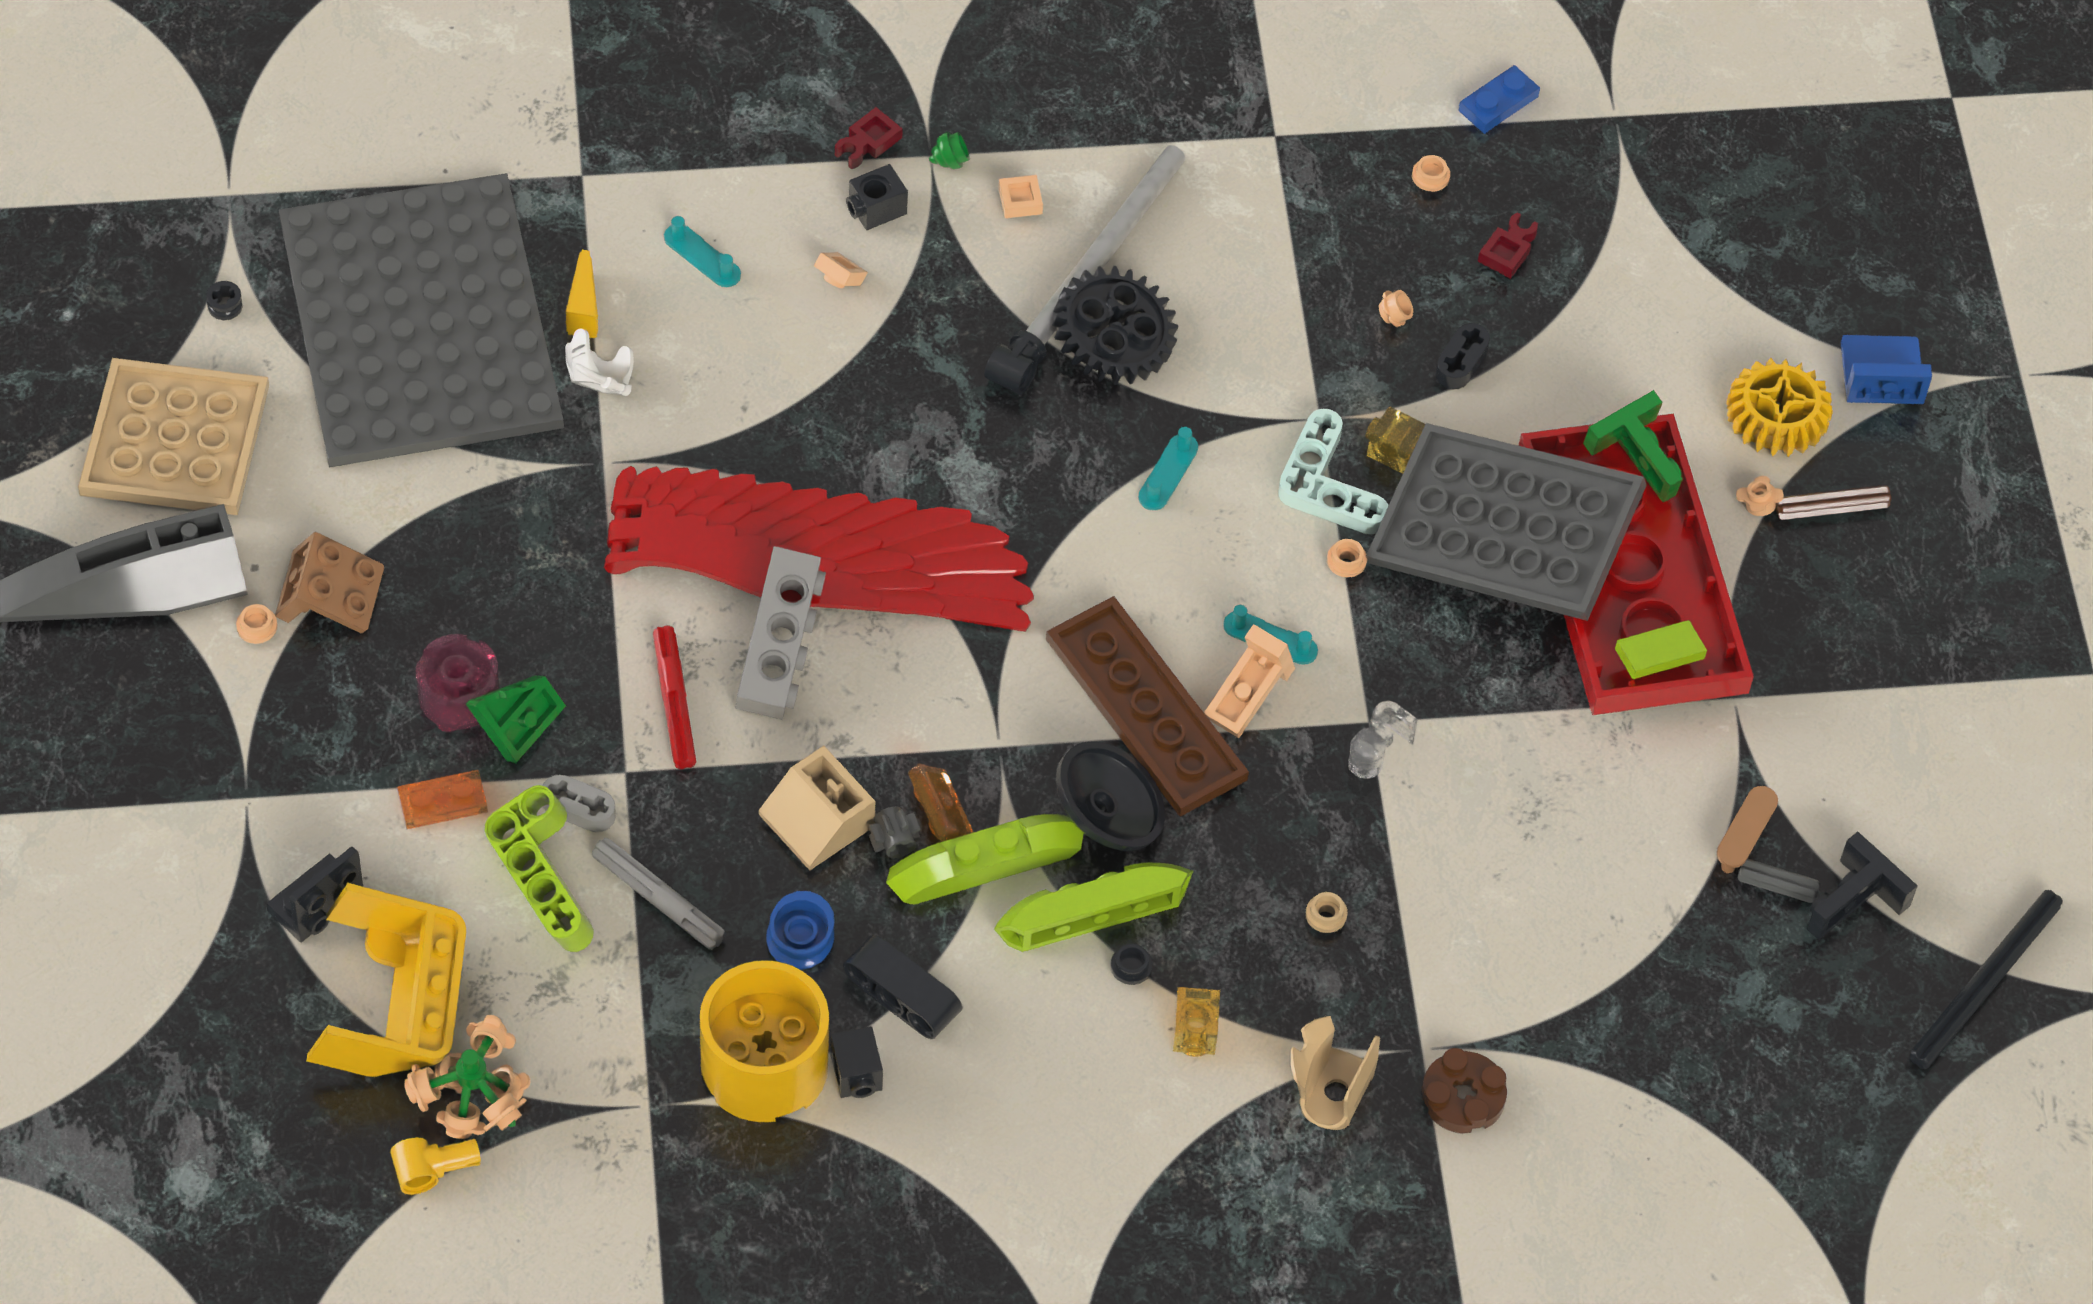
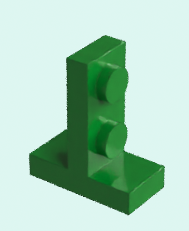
(1639, 443)

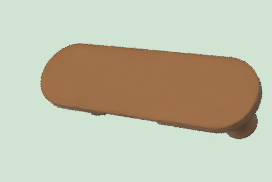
(1746, 828)

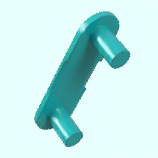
(700, 254)
(1169, 470)
(1301, 645)

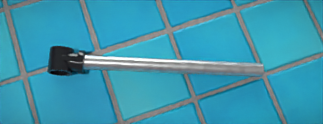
(1017, 364)

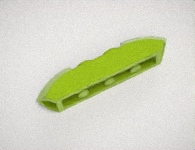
(984, 857)
(1093, 905)

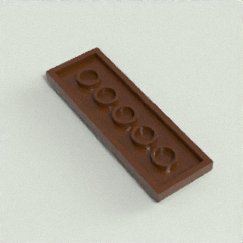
(1147, 706)

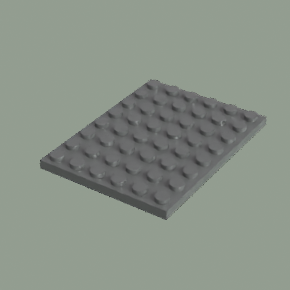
(419, 320)

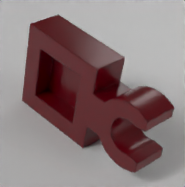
(870, 134)
(1509, 249)

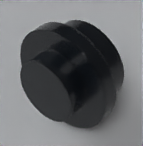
(1131, 964)

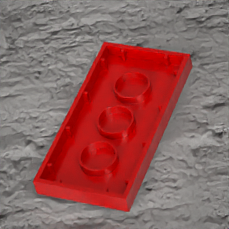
(1657, 579)

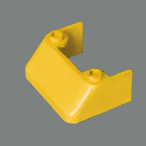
(427, 957)

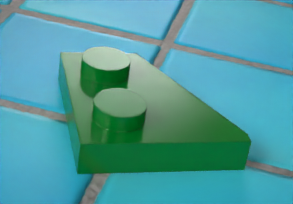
(517, 714)

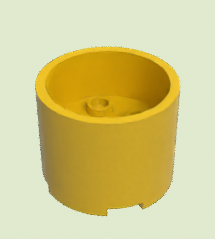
(772, 1012)

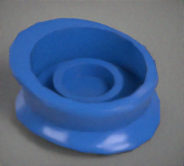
(801, 930)

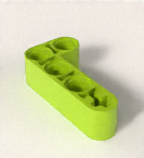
(542, 876)

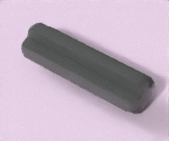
(1779, 880)

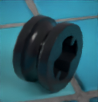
(214, 297)

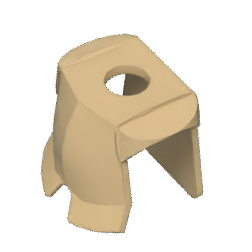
(1322, 1064)

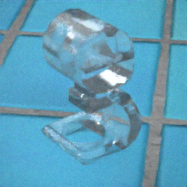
(1370, 743)

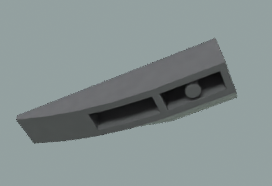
(132, 572)

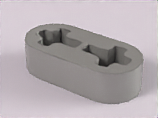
(582, 799)

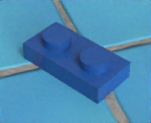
(1499, 99)

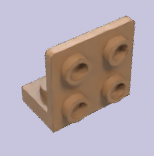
(330, 582)

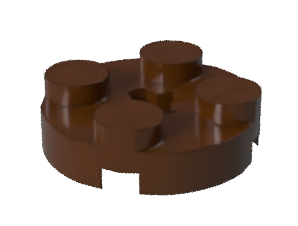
(1460, 1069)

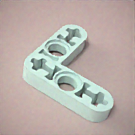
(1316, 486)

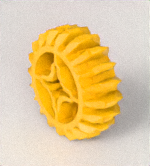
(1756, 414)

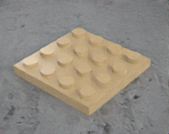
(174, 436)

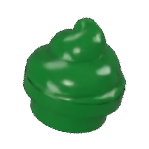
(950, 151)

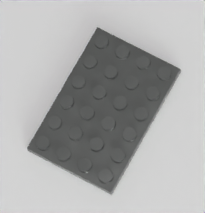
(1506, 521)

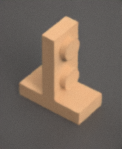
(1250, 681)

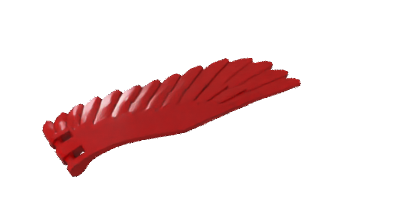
(872, 553)

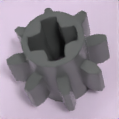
(894, 832)

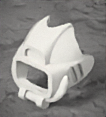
(593, 372)

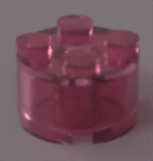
(453, 674)

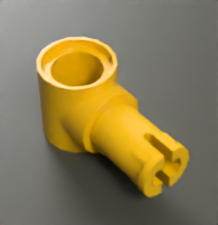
(422, 1164)

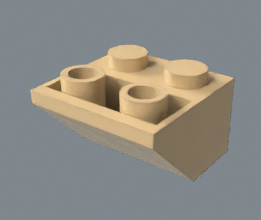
(818, 808)

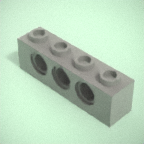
(786, 572)

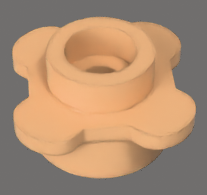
(1760, 496)

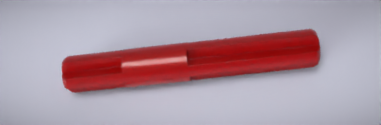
(674, 697)

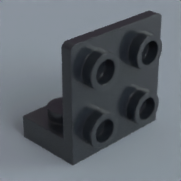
(305, 902)

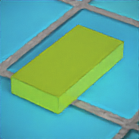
(1660, 649)

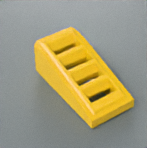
(582, 305)

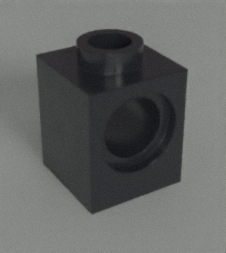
(877, 197)
(856, 1062)

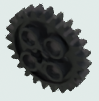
(1098, 298)

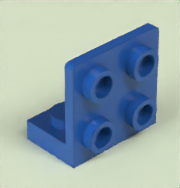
(1884, 369)

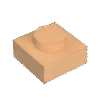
(1020, 196)
(840, 270)

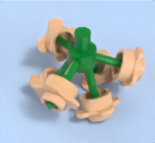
(468, 1072)

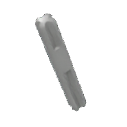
(658, 893)

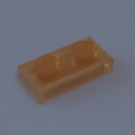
(442, 799)
(939, 802)

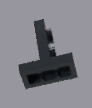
(1868, 875)

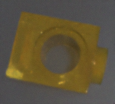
(1393, 438)
(1200, 1007)

